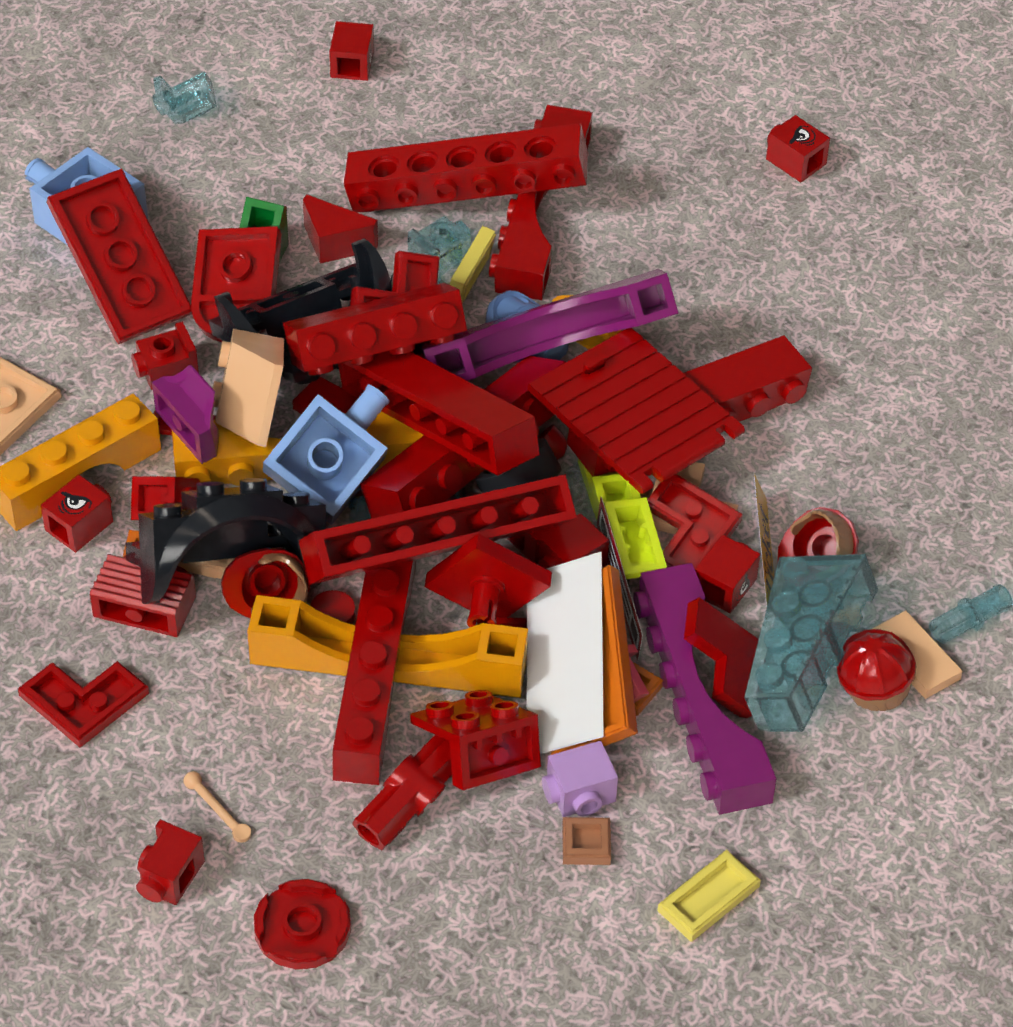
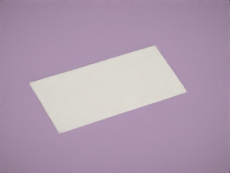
(567, 655)

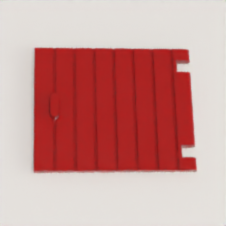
(635, 409)

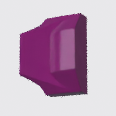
(188, 409)

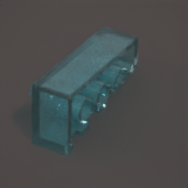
(803, 635)

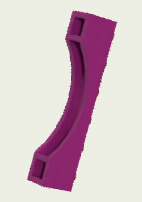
(561, 322)
(732, 761)

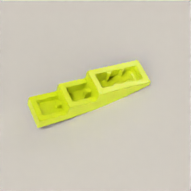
(629, 521)

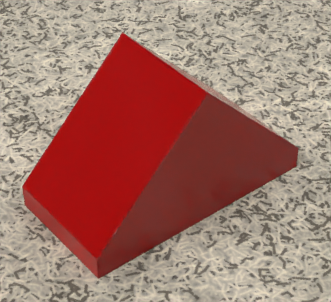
(335, 228)

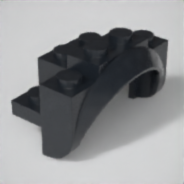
(303, 300)
(219, 526)

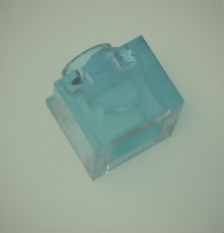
(442, 239)

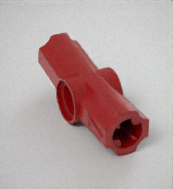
(406, 793)

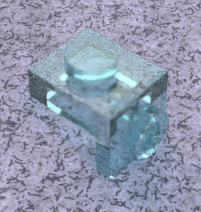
(186, 99)

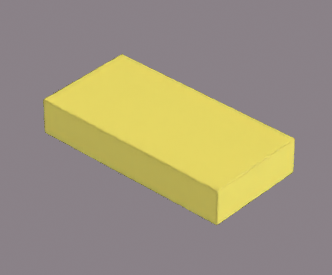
(473, 262)
(708, 895)

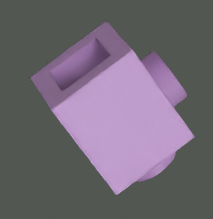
(580, 780)

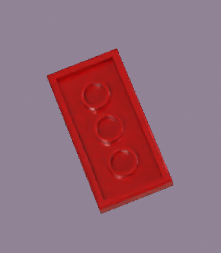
(119, 256)

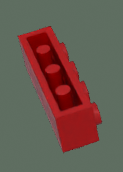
(374, 328)

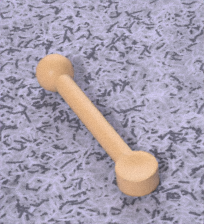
(240, 832)

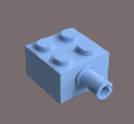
(78, 170)
(329, 451)

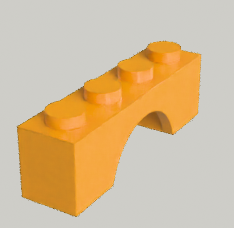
(115, 435)

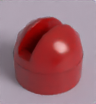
(555, 440)

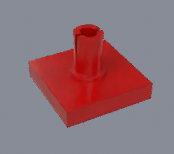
(487, 580)

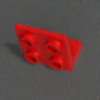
(486, 737)

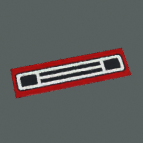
(613, 559)

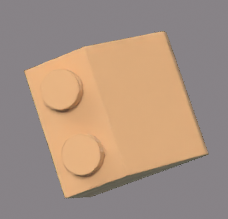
(249, 384)

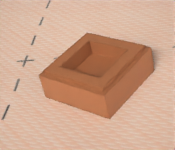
(586, 841)

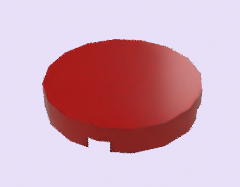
(302, 939)

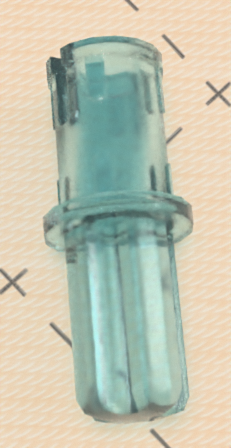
(970, 614)

